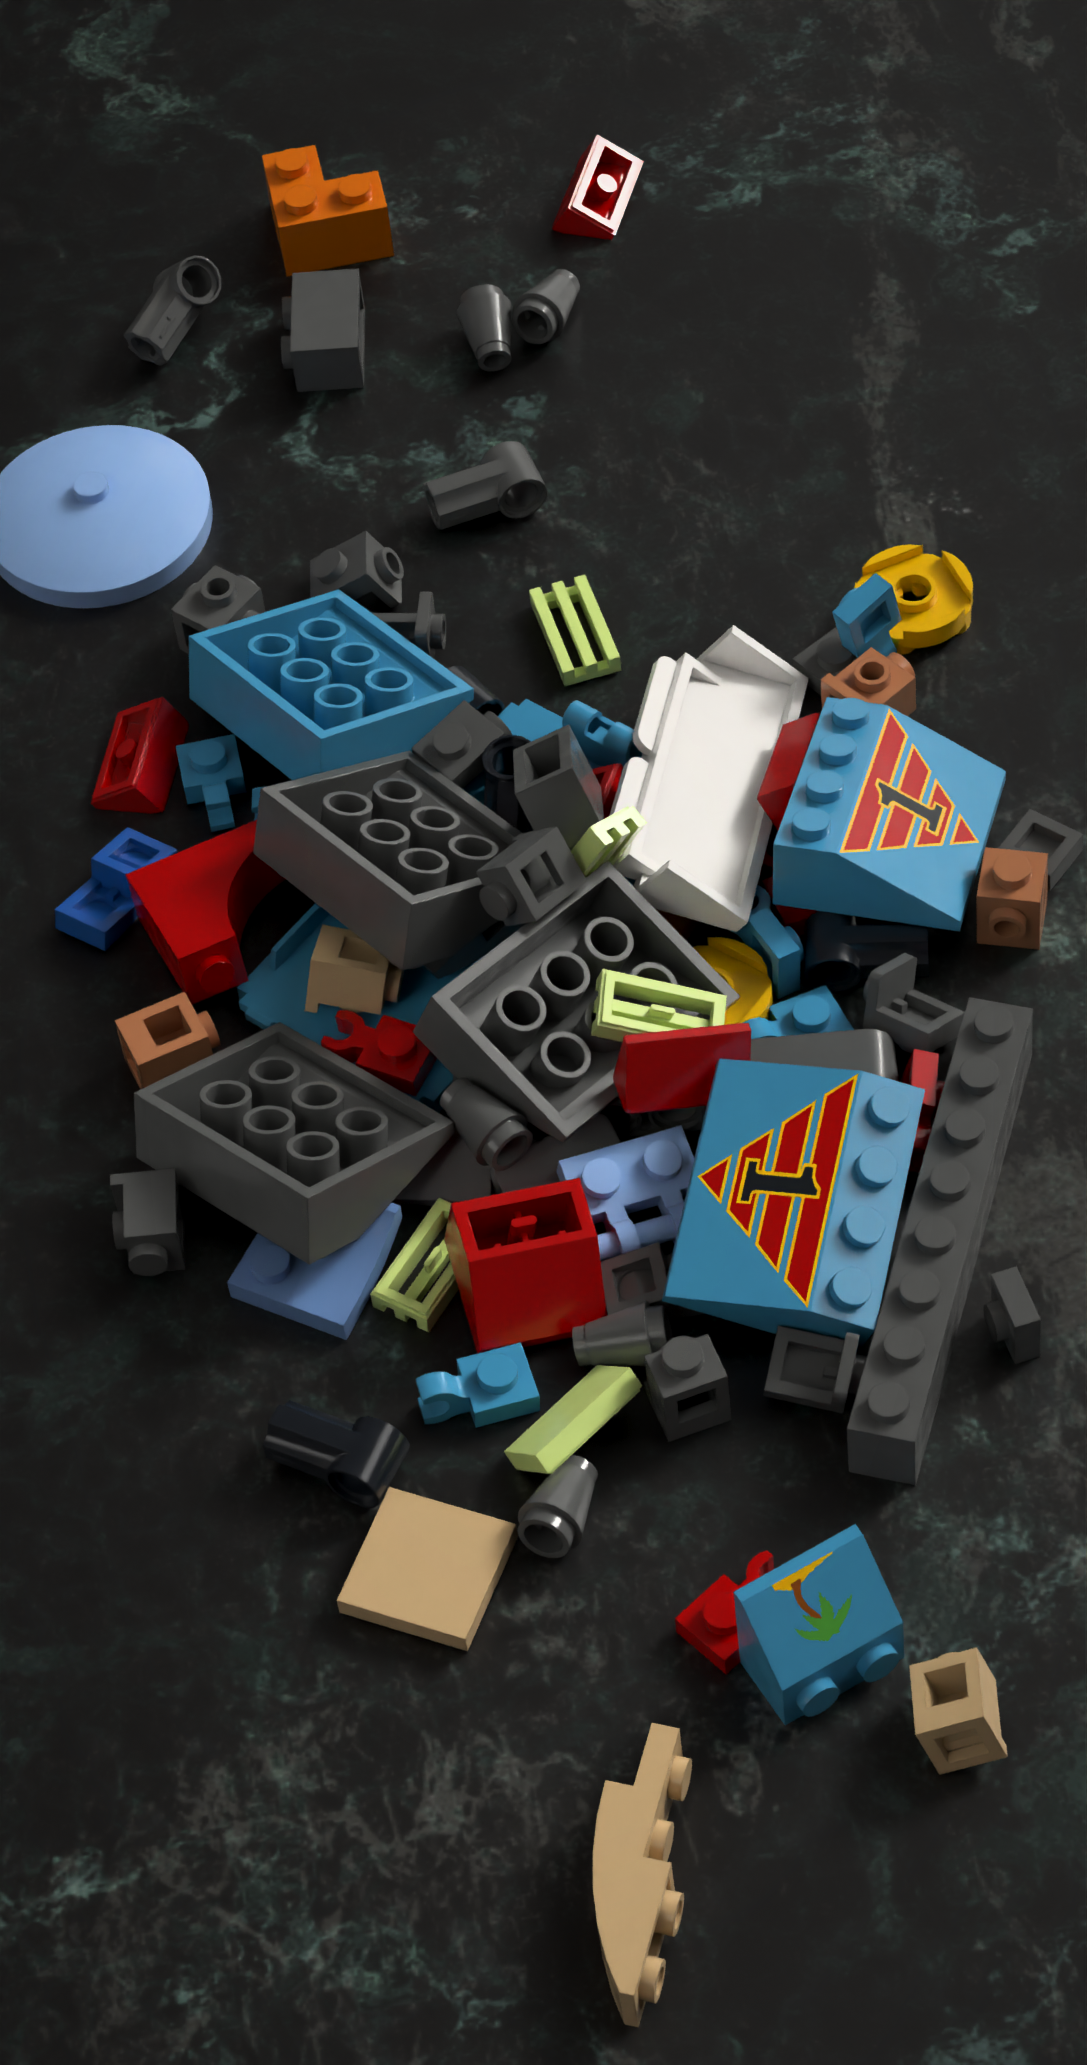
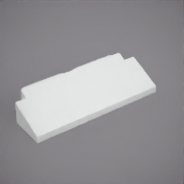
(704, 756)

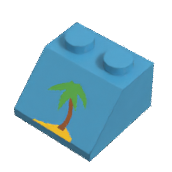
(818, 1626)

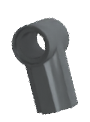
(171, 309)
(501, 482)

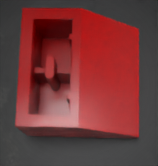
(526, 1264)

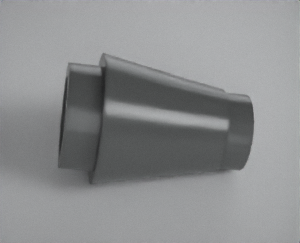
(544, 309)
(487, 325)
(487, 1125)
(623, 1336)
(557, 1511)

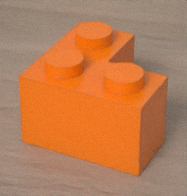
(326, 220)

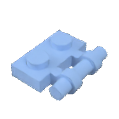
(631, 1179)

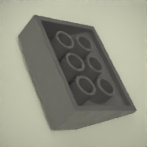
(386, 853)
(527, 1006)
(288, 1139)

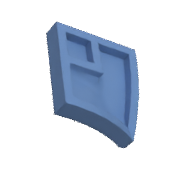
(321, 1294)

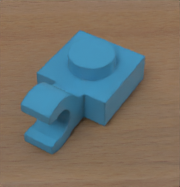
(867, 617)
(212, 774)
(775, 944)
(803, 1014)
(488, 1385)

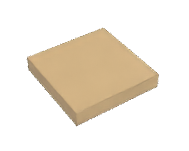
(427, 1568)

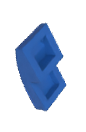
(104, 904)

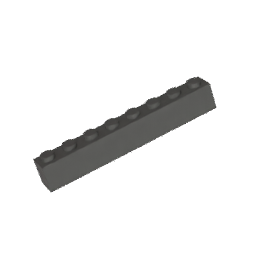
(940, 1243)

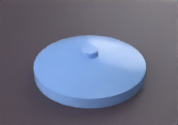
(101, 516)

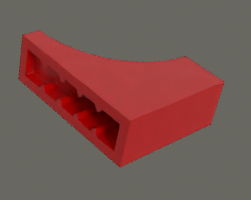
(199, 907)

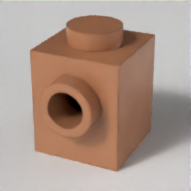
(1012, 898)

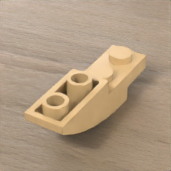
(632, 1874)

